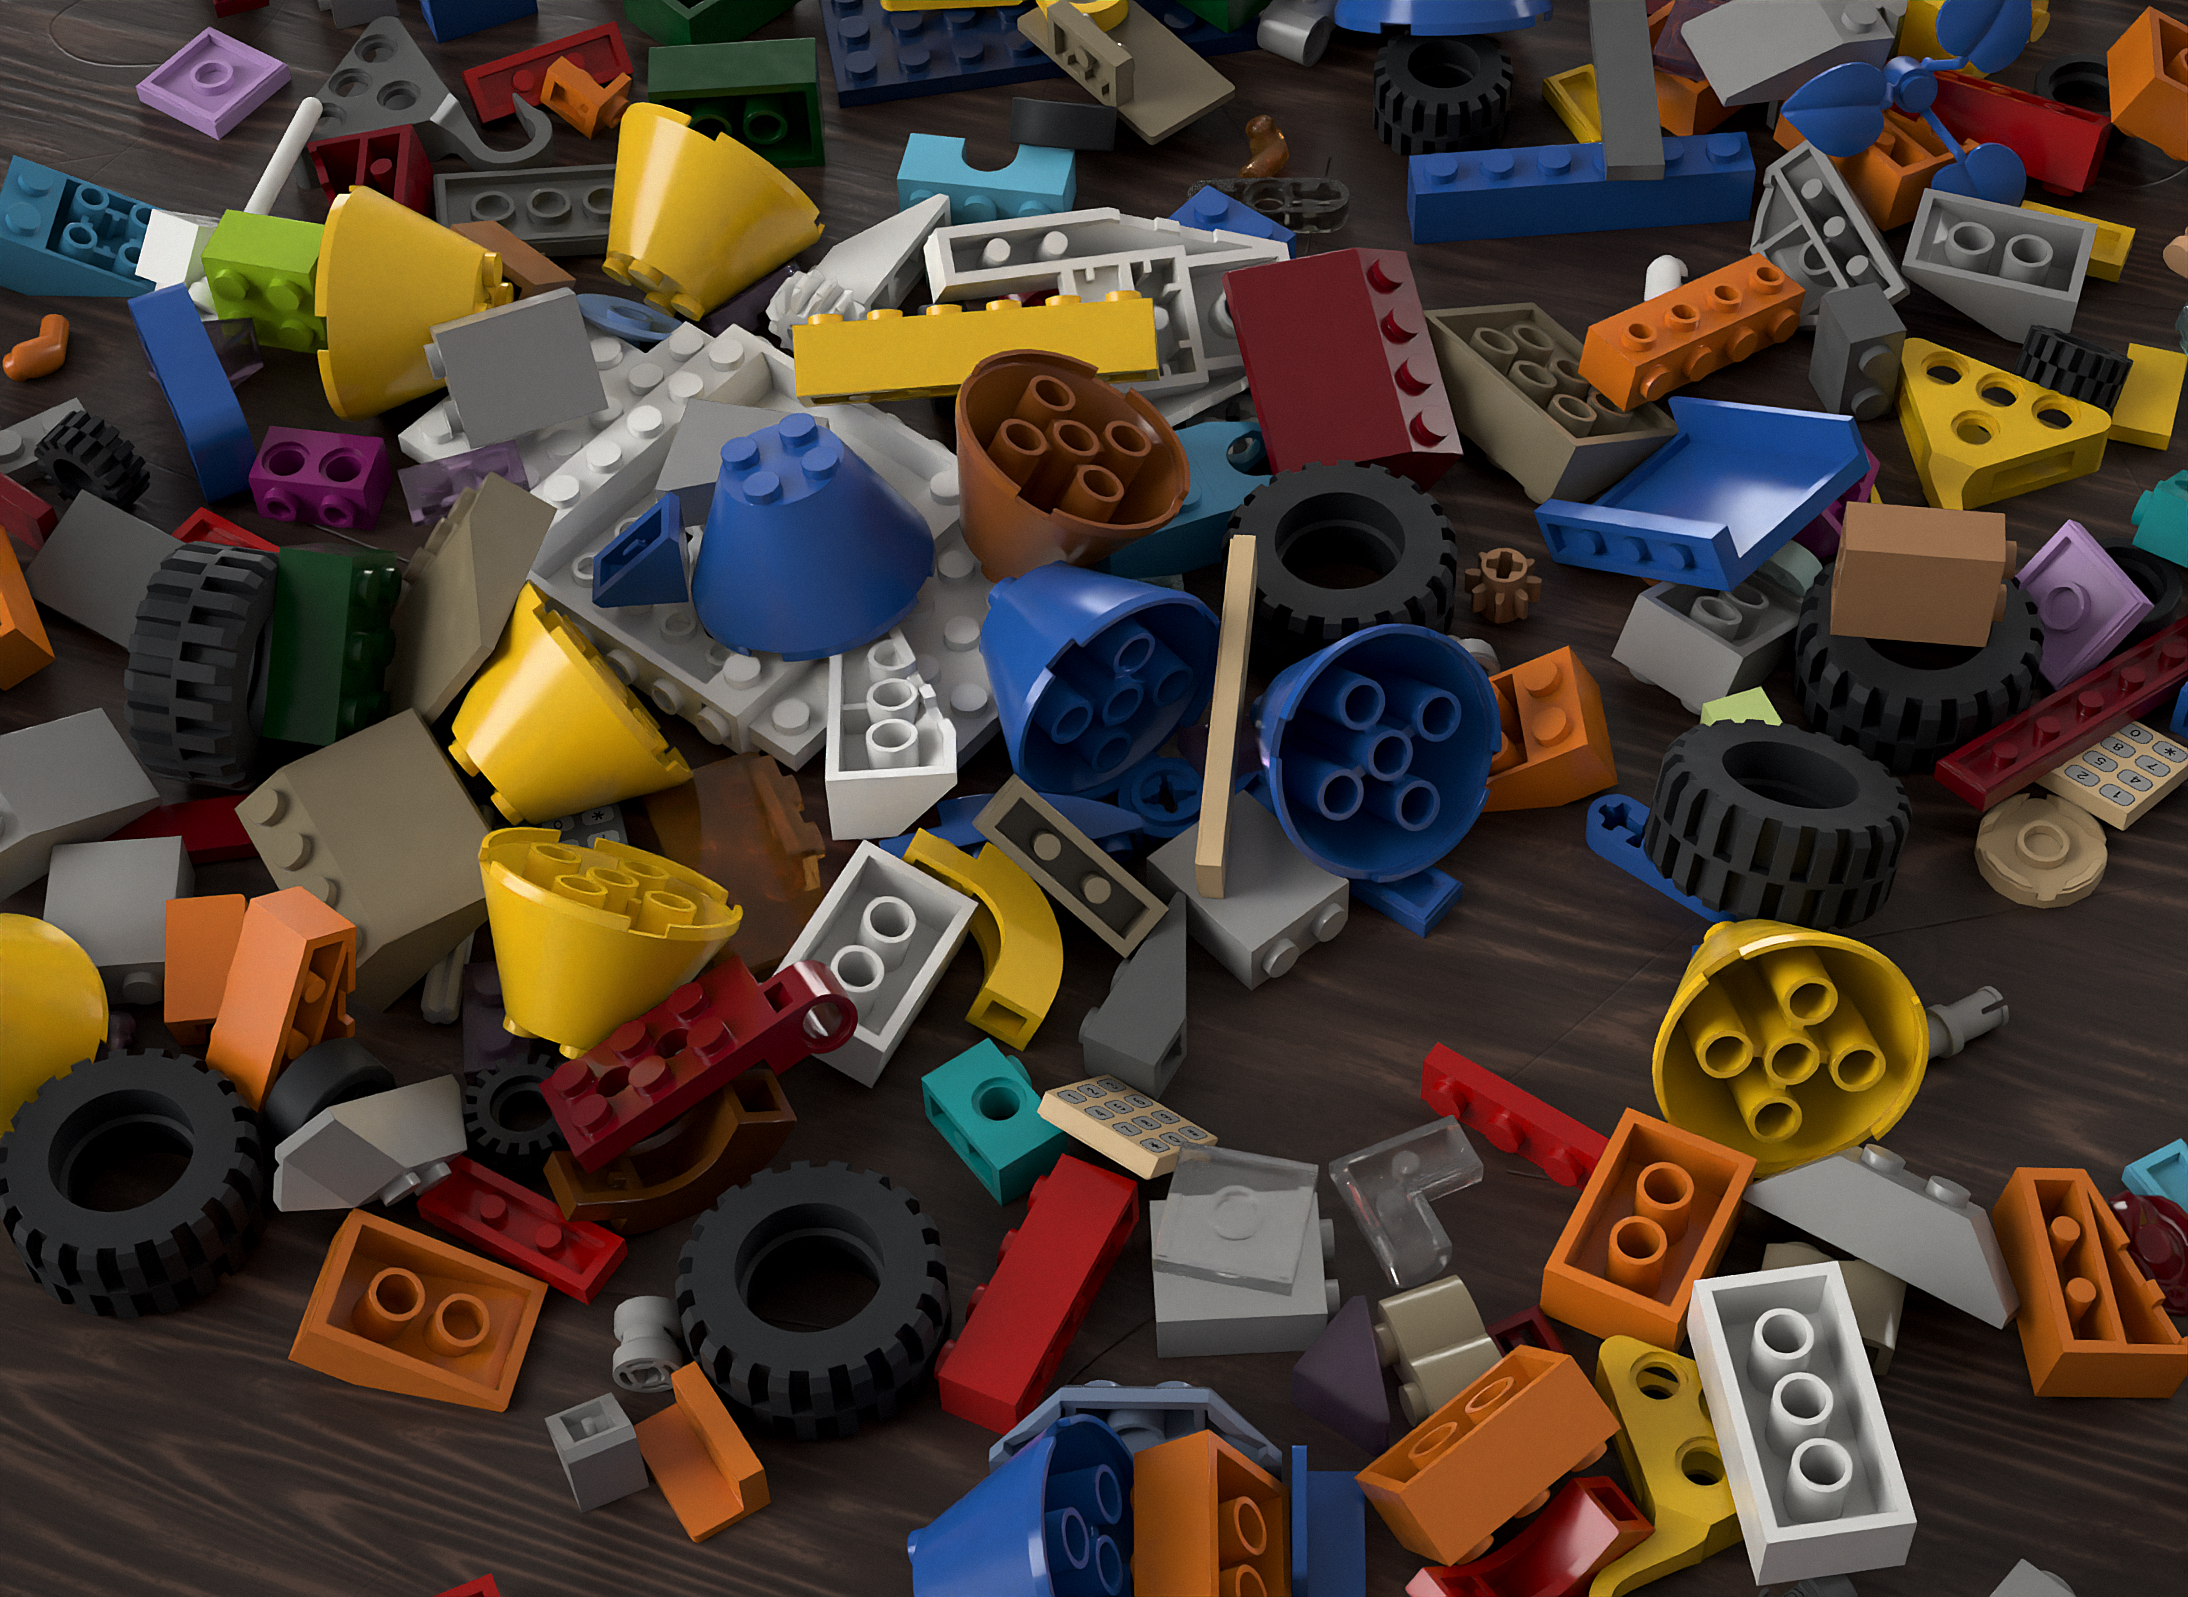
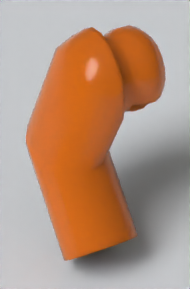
(39, 355)

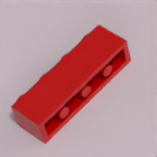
(2050, 137)
(1038, 1295)

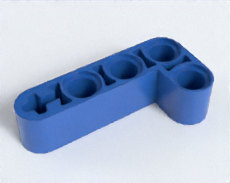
(196, 390)

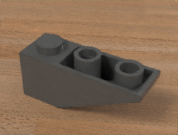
(1143, 1022)

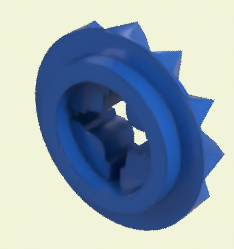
(1142, 792)

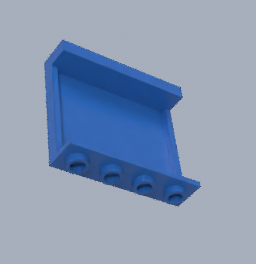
(1712, 495)

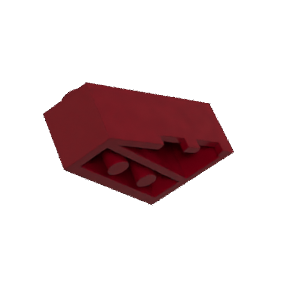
(381, 159)

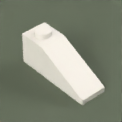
(888, 257)

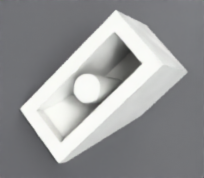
(174, 248)

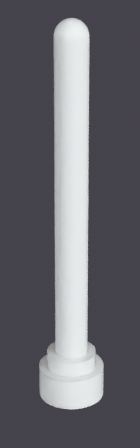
(268, 187)

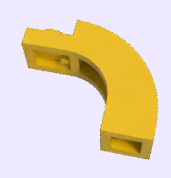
(1012, 929)

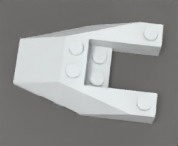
(1110, 252)

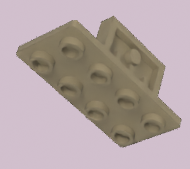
(1133, 67)

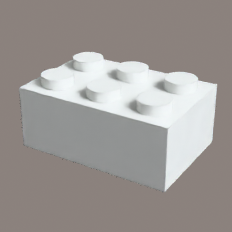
(888, 944)

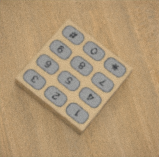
(2121, 775)
(1122, 1124)

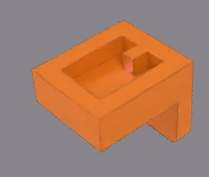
(582, 101)

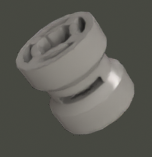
(649, 1339)

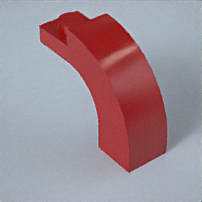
(1555, 1555)

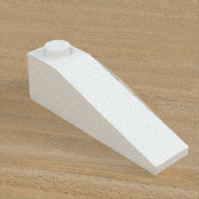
(884, 741)

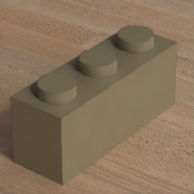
(1069, 865)

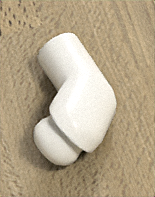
(1663, 276)

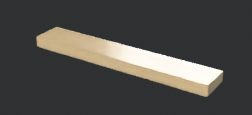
(1226, 718)

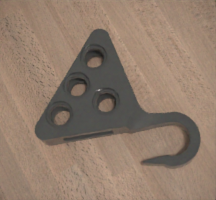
(405, 90)

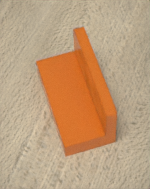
(198, 955)
(701, 1458)

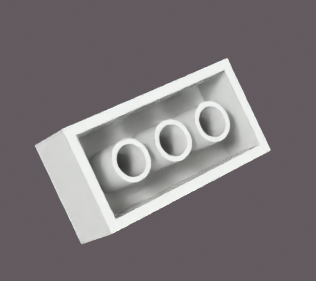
(1799, 1424)

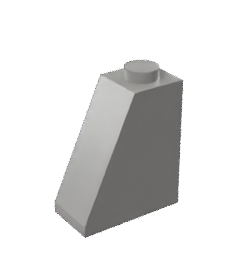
(695, 452)

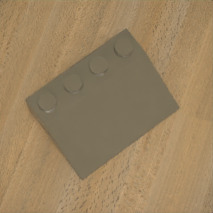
(1528, 407)
(462, 593)
(383, 841)

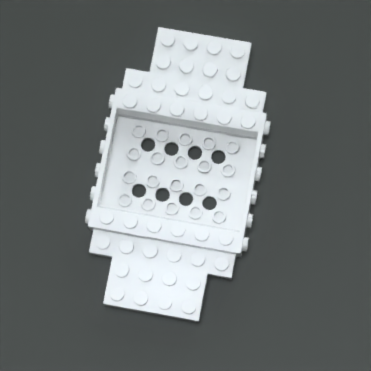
(605, 478)

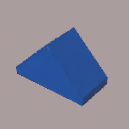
(645, 561)

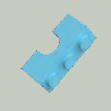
(1032, 185)

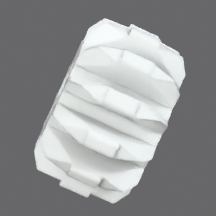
(808, 296)

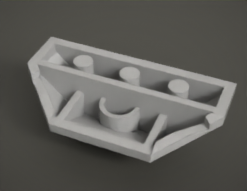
(1821, 232)
(372, 1149)
(1898, 1224)

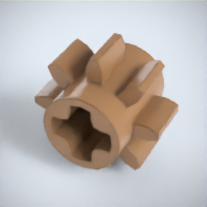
(1502, 585)

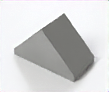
(598, 1451)

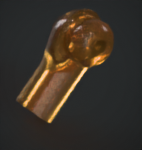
(1267, 147)

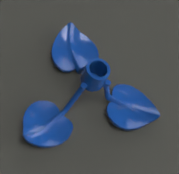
(1844, 104)

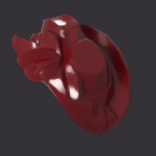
(2157, 1243)

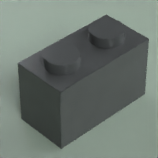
(1857, 352)

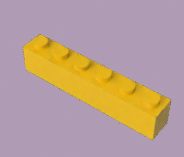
(936, 352)

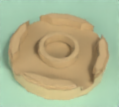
(2041, 850)

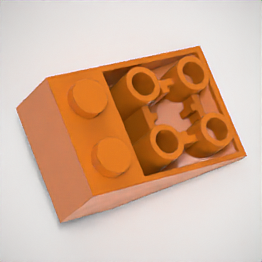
(1550, 735)

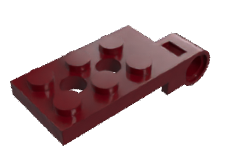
(725, 1029)

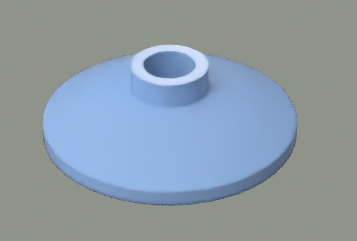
(626, 318)

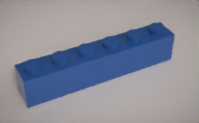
(1567, 190)

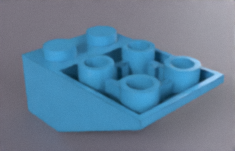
(69, 235)

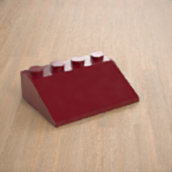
(1343, 364)

